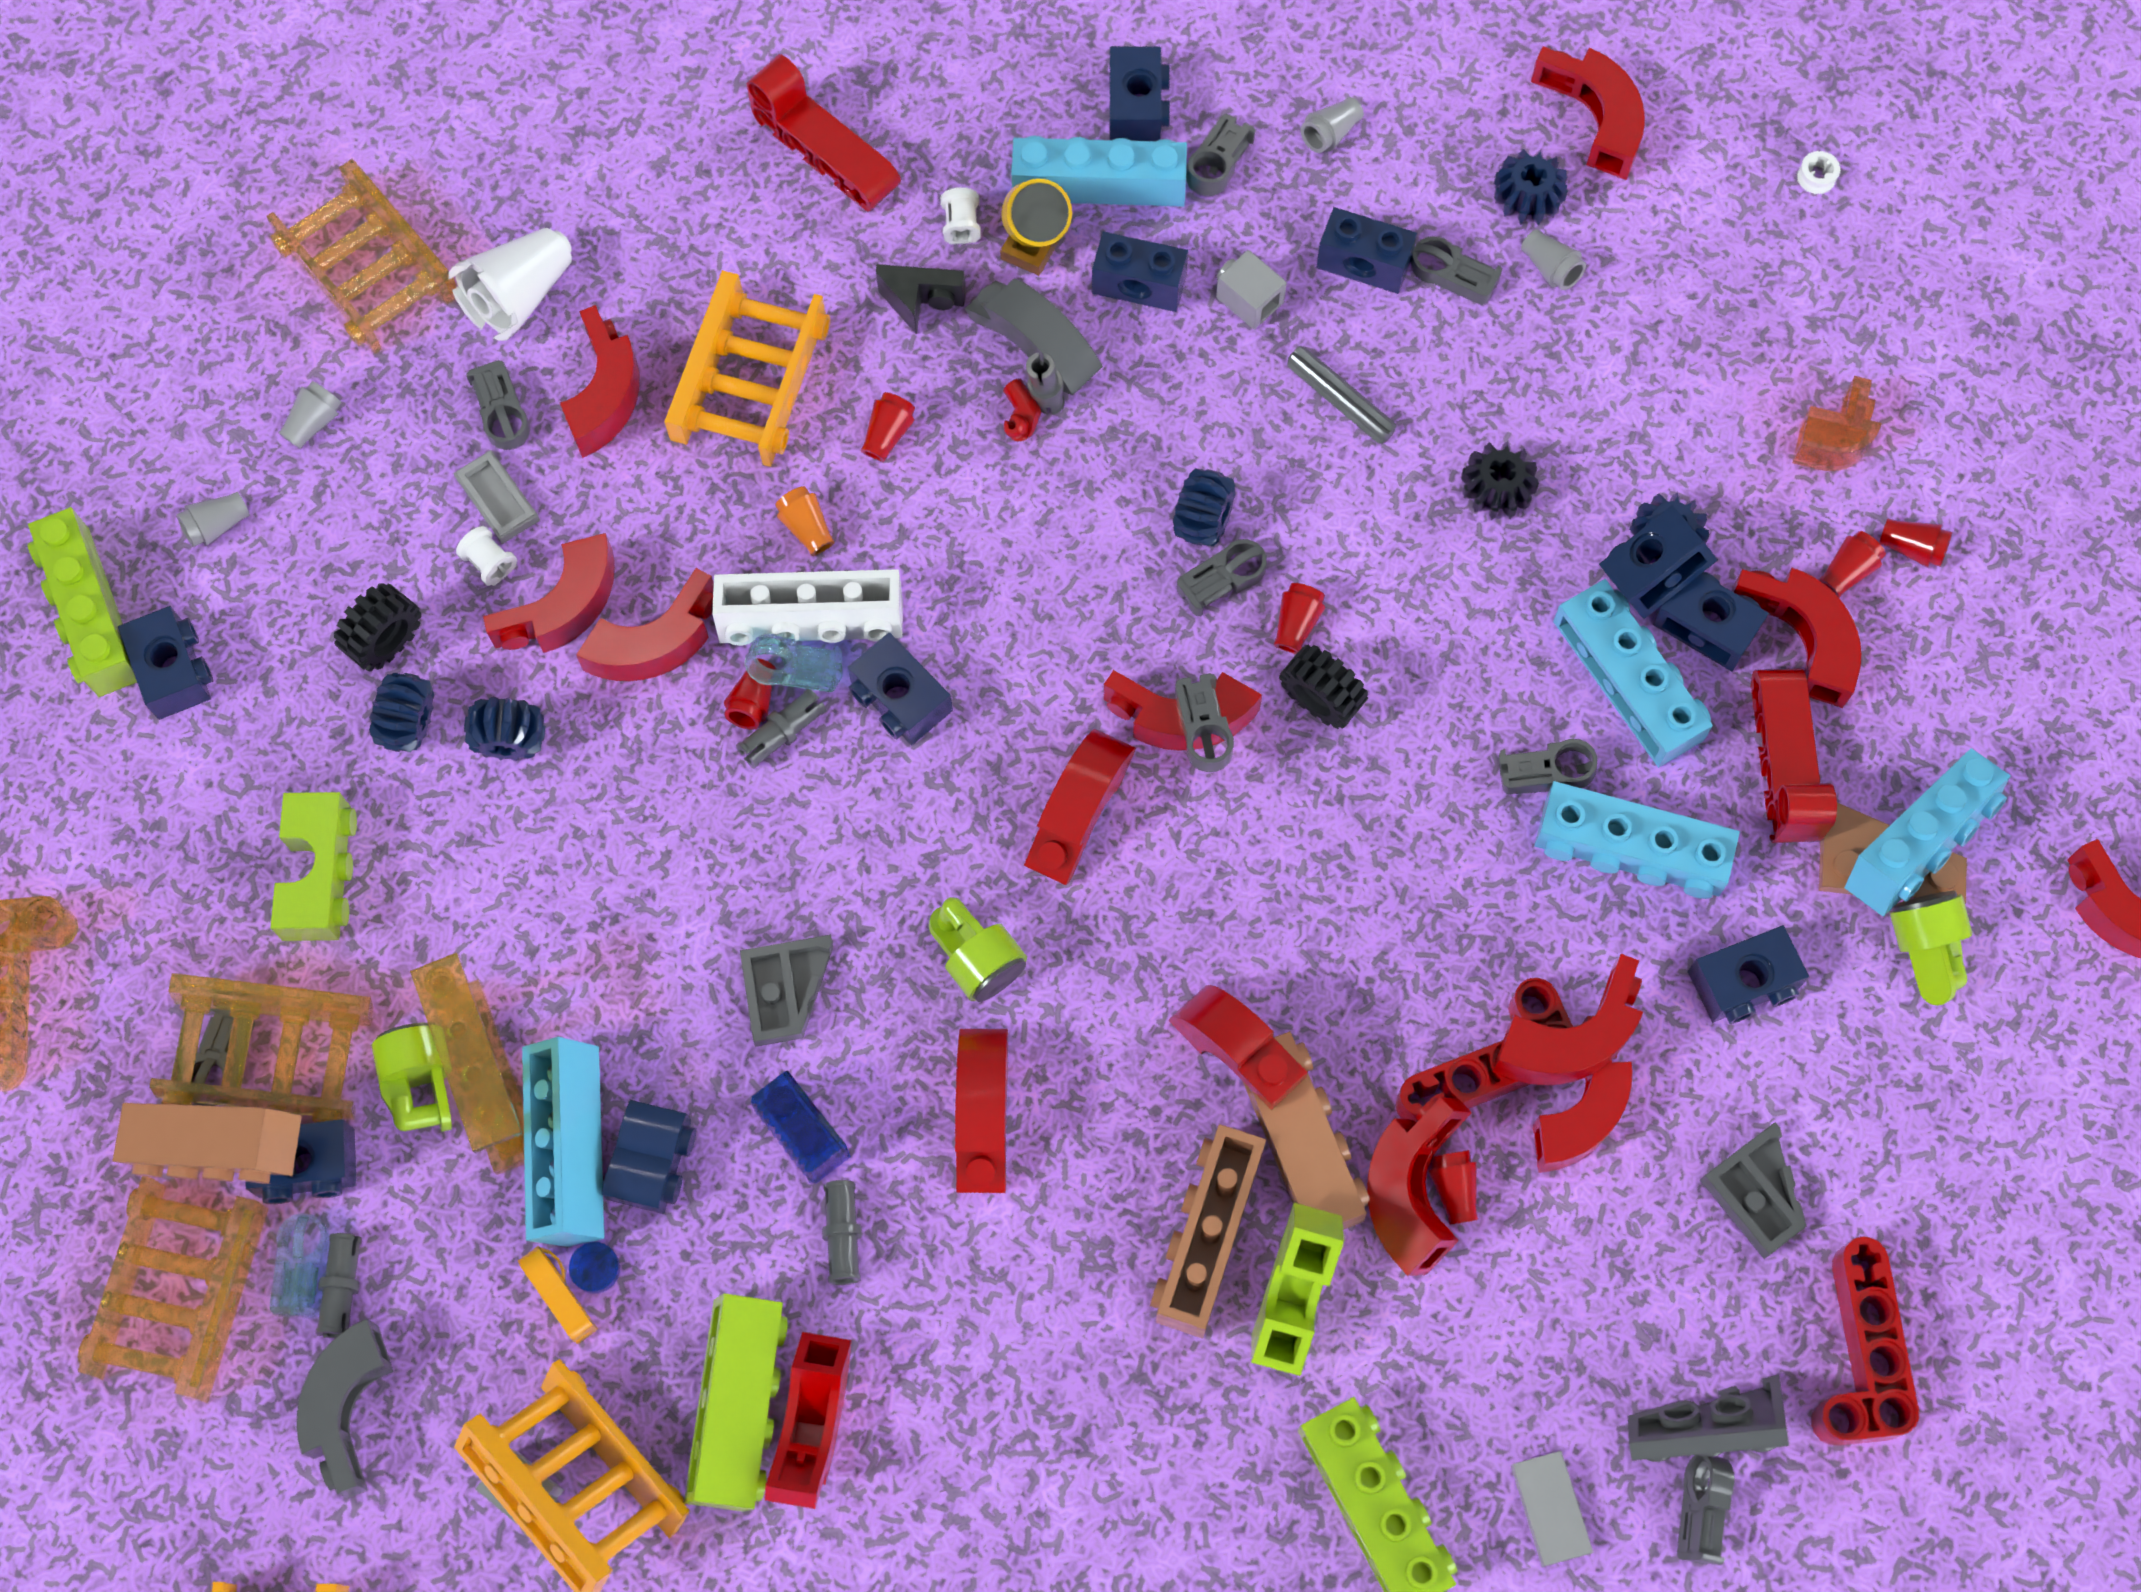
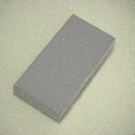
(496, 497)
(1551, 1509)

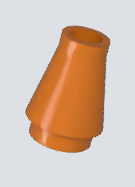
(805, 519)

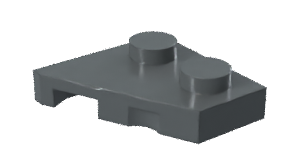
(783, 986)
(1759, 1192)

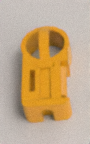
(557, 1293)

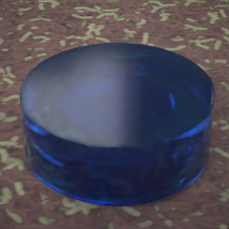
(594, 1267)

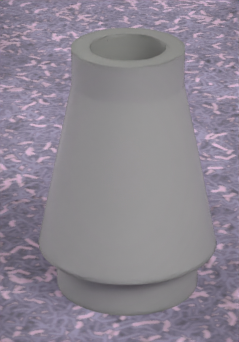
(1329, 125)
(1554, 260)
(309, 414)
(211, 518)

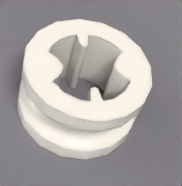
(1806, 175)

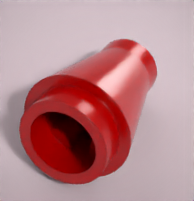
(887, 424)
(1918, 541)
(1853, 562)
(1298, 615)
(749, 701)
(1456, 1185)

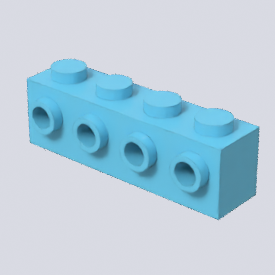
(1105, 169)
(1633, 672)
(1927, 832)
(1636, 840)
(562, 1142)

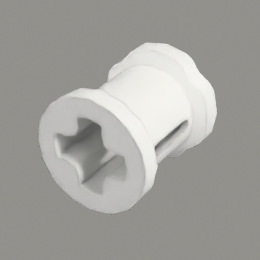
(960, 212)
(486, 555)

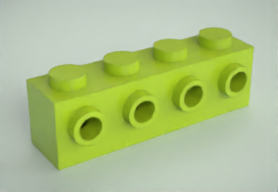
(83, 600)
(735, 1403)
(1374, 1501)

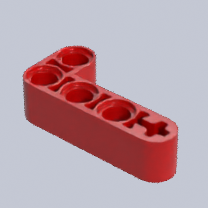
(831, 148)
(1795, 797)
(1481, 1062)
(1862, 1339)

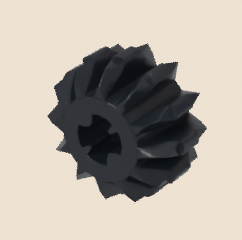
(1511, 491)

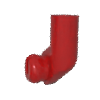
(1025, 413)

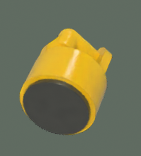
(1036, 212)

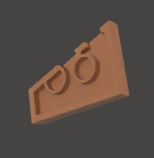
(1853, 834)

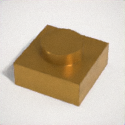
(1028, 258)

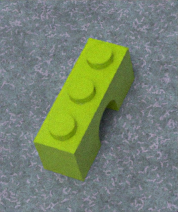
(315, 905)
(1294, 1287)

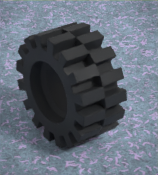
(377, 626)
(1323, 686)

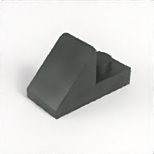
(910, 286)

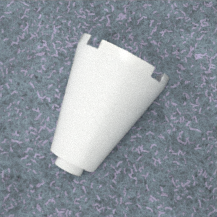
(510, 280)

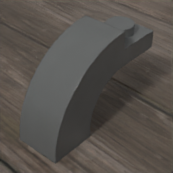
(1036, 327)
(328, 1400)

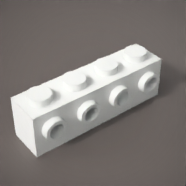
(808, 605)

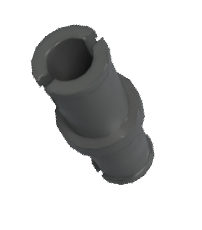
(1045, 383)
(781, 728)
(842, 1232)
(338, 1284)

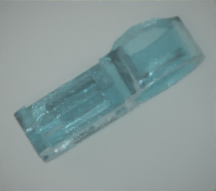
(803, 665)
(297, 1275)

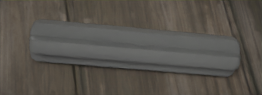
(1341, 395)

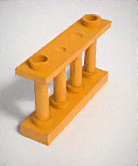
(717, 340)
(551, 1523)

